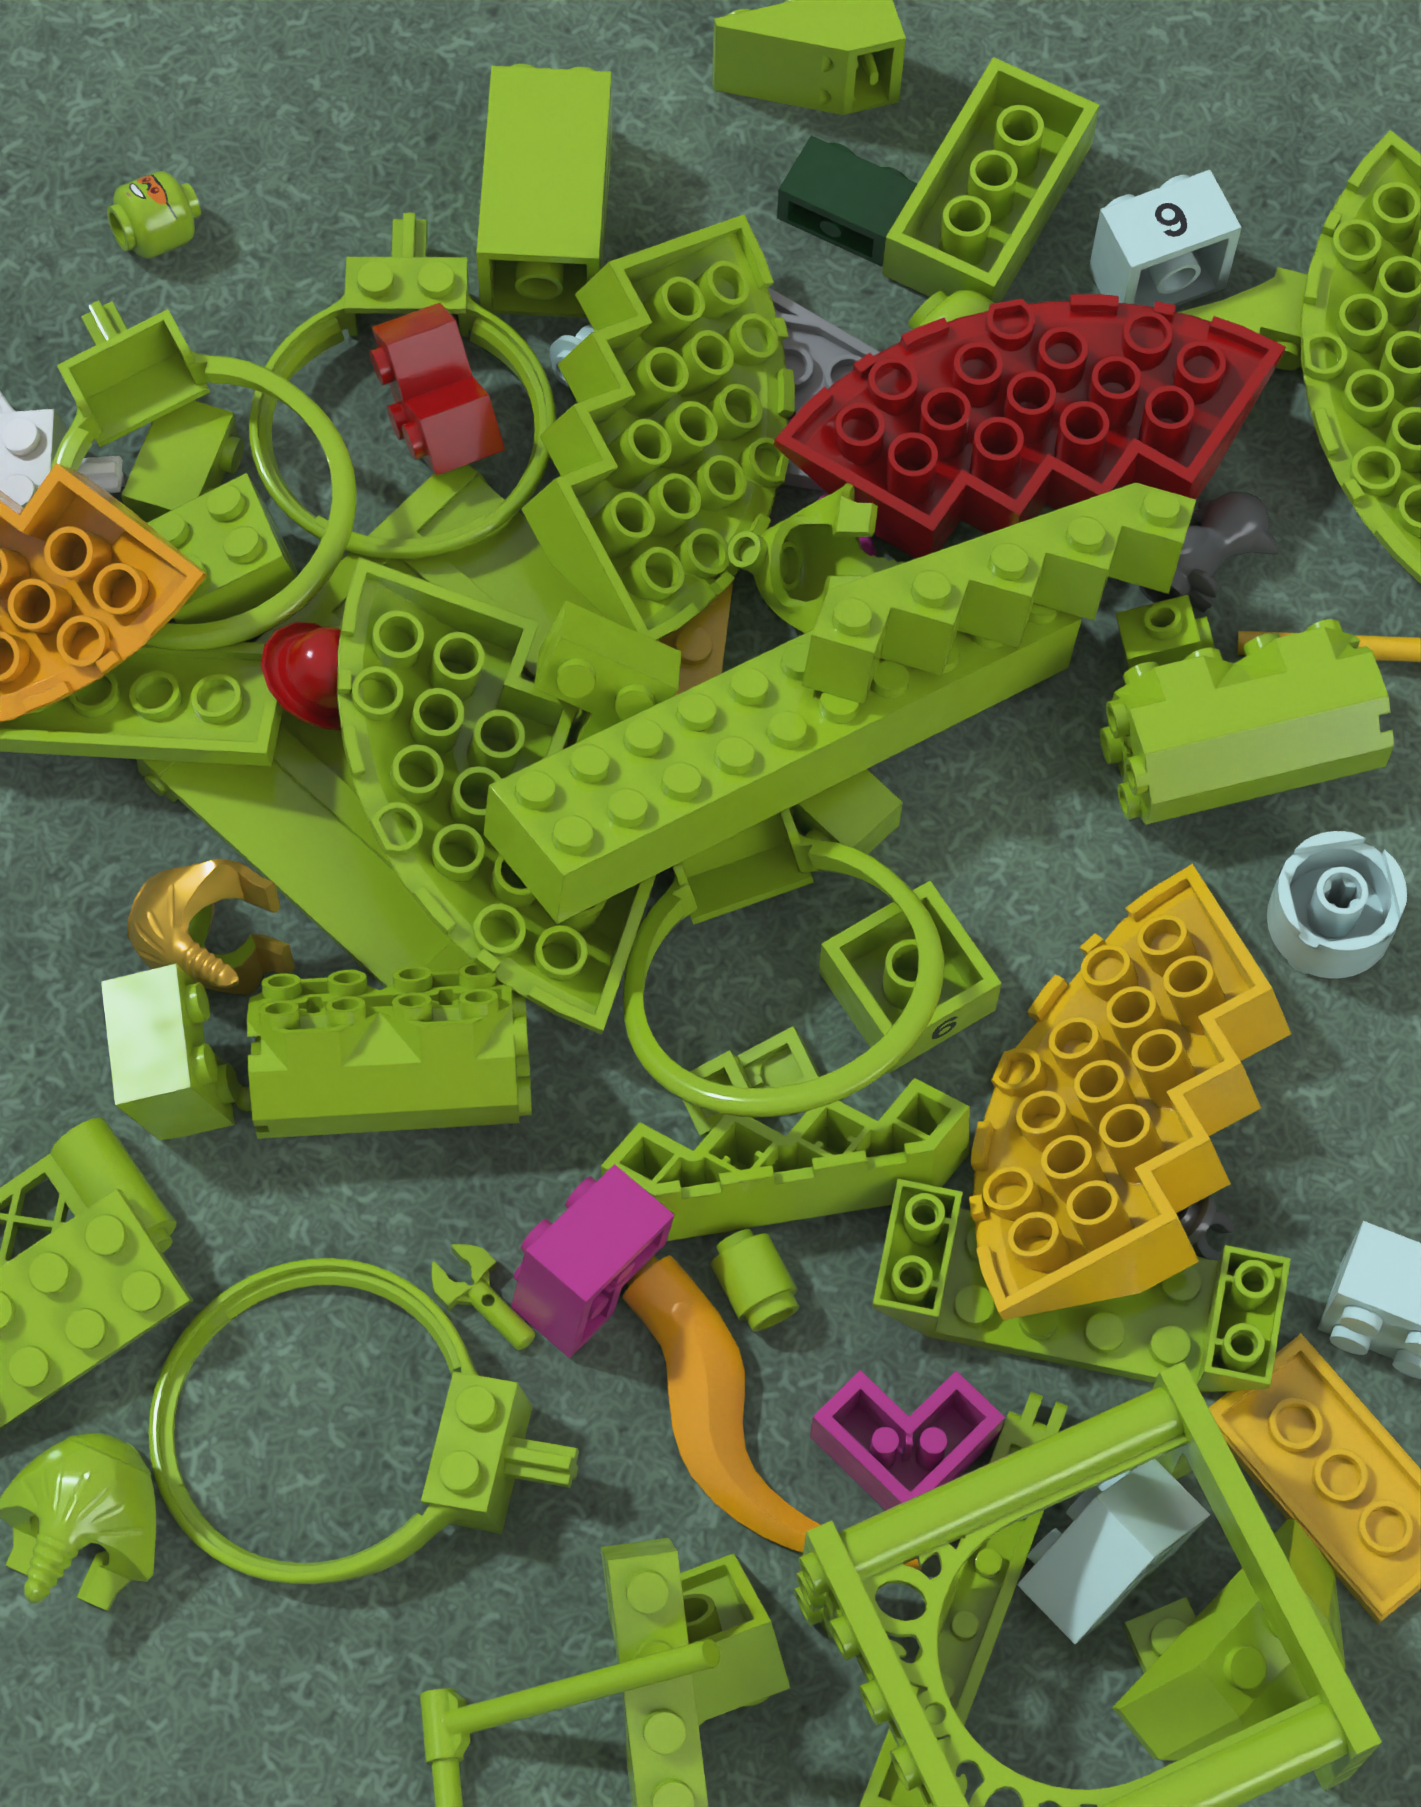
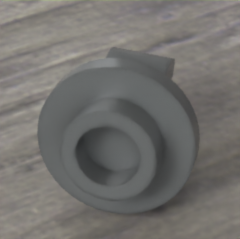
(1198, 1219)

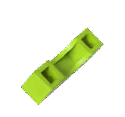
(660, 1717)

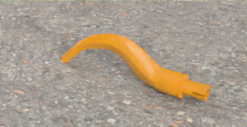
(709, 1400)

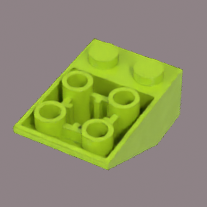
(812, 54)

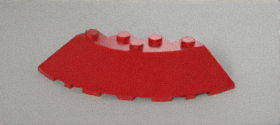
(1030, 413)

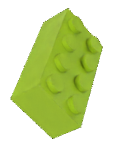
(990, 185)

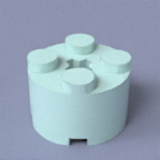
(1365, 910)

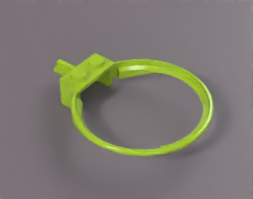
(403, 286)
(151, 372)
(739, 873)
(474, 1454)

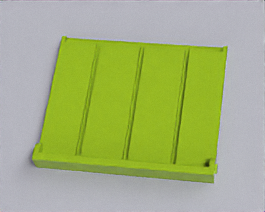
(302, 814)

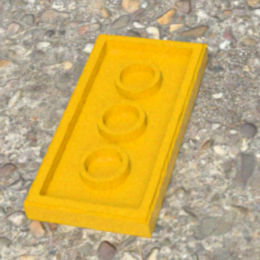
(1333, 1472)

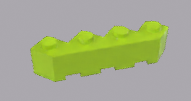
(822, 1167)

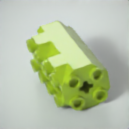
(1246, 729)
(387, 1059)

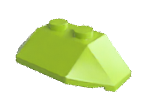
(1229, 1662)

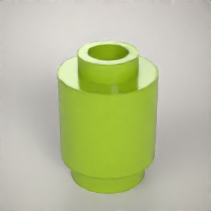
(755, 1279)

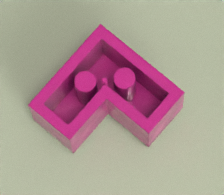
(586, 1256)
(904, 1454)

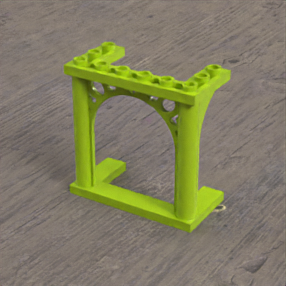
(1166, 1424)

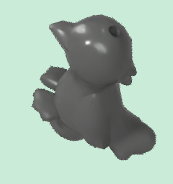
(1228, 528)

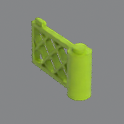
(84, 1169)

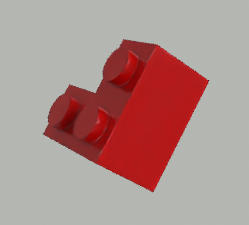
(436, 398)

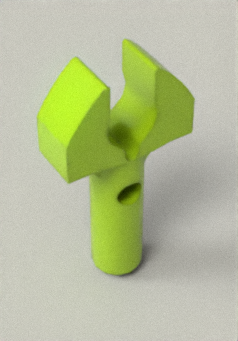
(481, 1295)

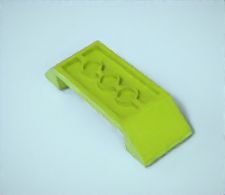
(1210, 1315)

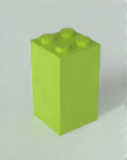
(543, 188)

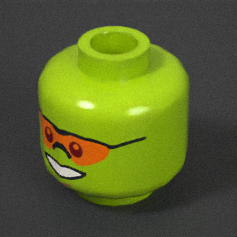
(153, 214)

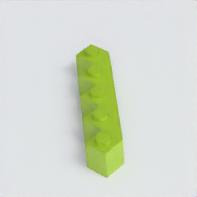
(991, 585)

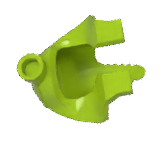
(809, 555)
(77, 1496)

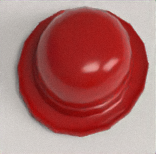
(302, 672)

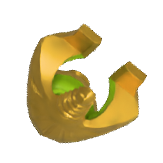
(176, 914)

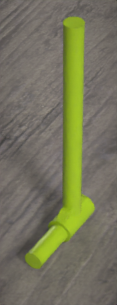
(450, 1721)

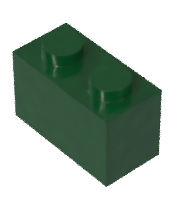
(843, 198)

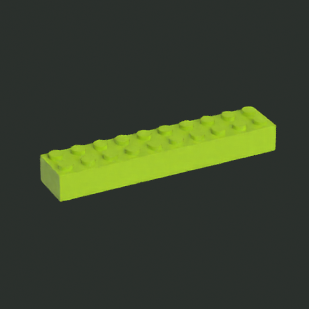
(734, 757)

